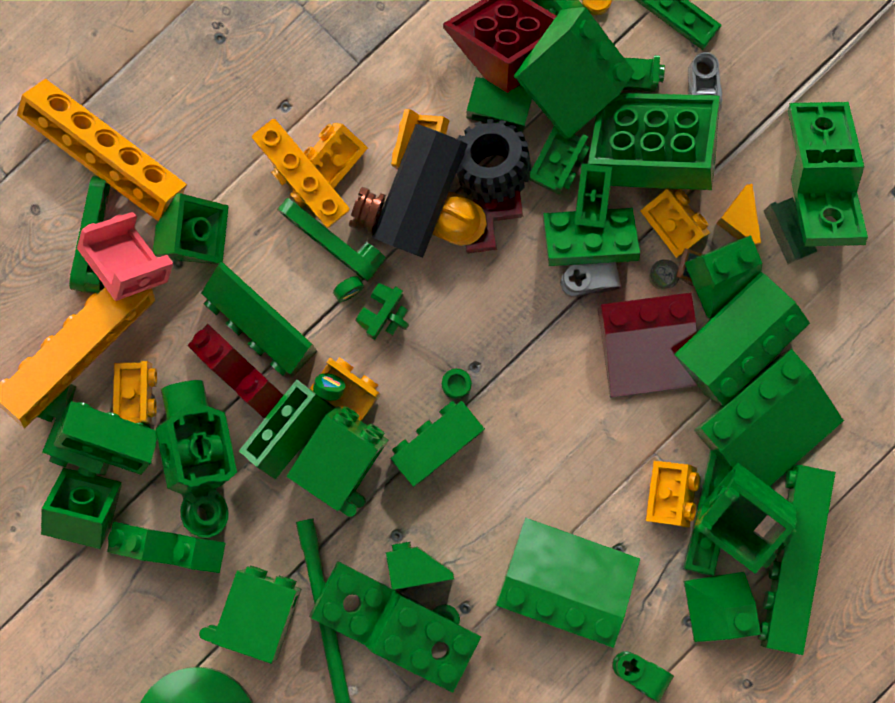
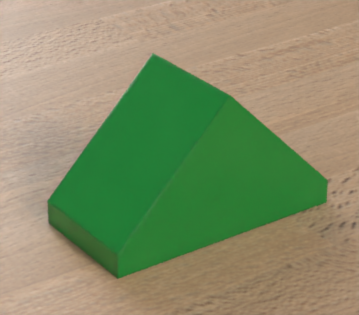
(593, 195)

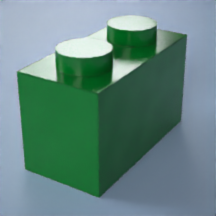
(491, 102)

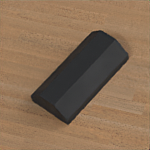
(419, 190)

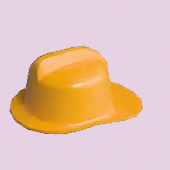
(460, 221)

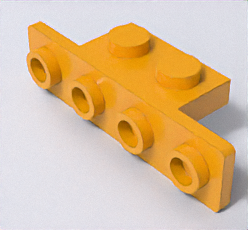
(300, 174)

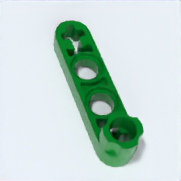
(363, 262)
(82, 276)

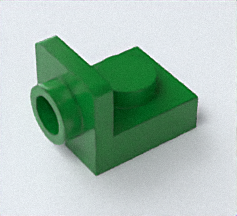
(646, 75)

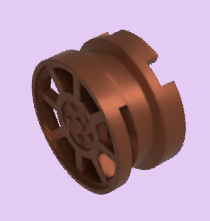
(367, 210)

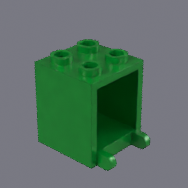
(338, 460)
(737, 510)
(255, 615)

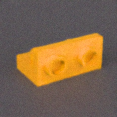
(335, 152)
(675, 220)
(672, 493)

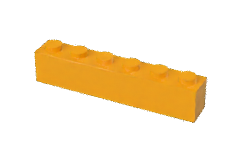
(69, 353)

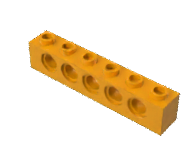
(99, 148)

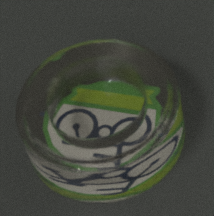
(663, 274)

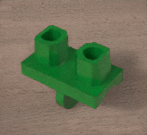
(389, 299)

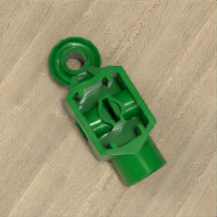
(196, 455)

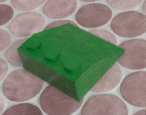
(573, 71)

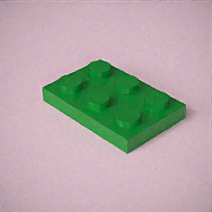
(584, 244)

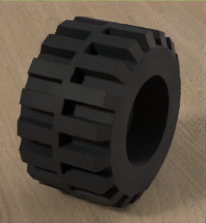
(499, 180)

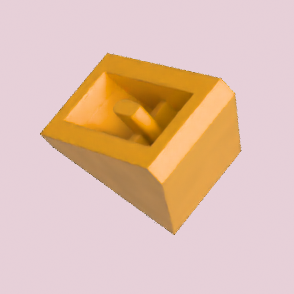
(741, 216)

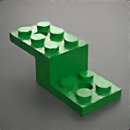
(827, 174)
(395, 626)

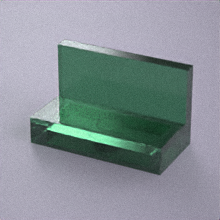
(787, 230)

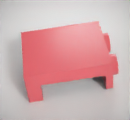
(122, 257)

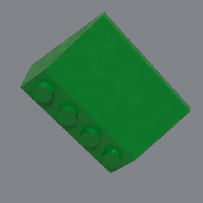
(658, 140)
(772, 420)
(568, 582)

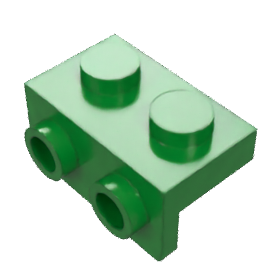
(557, 160)

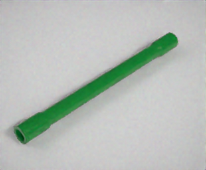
(309, 545)

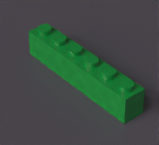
(797, 563)

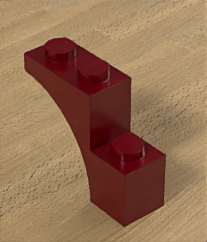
(235, 370)

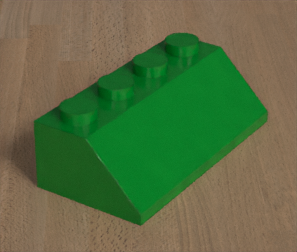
(258, 320)
(742, 339)

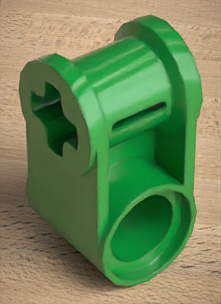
(646, 676)

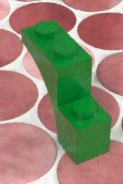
(59, 456)
(166, 547)

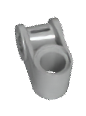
(705, 84)
(594, 277)

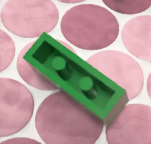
(285, 429)
(106, 437)
(436, 442)

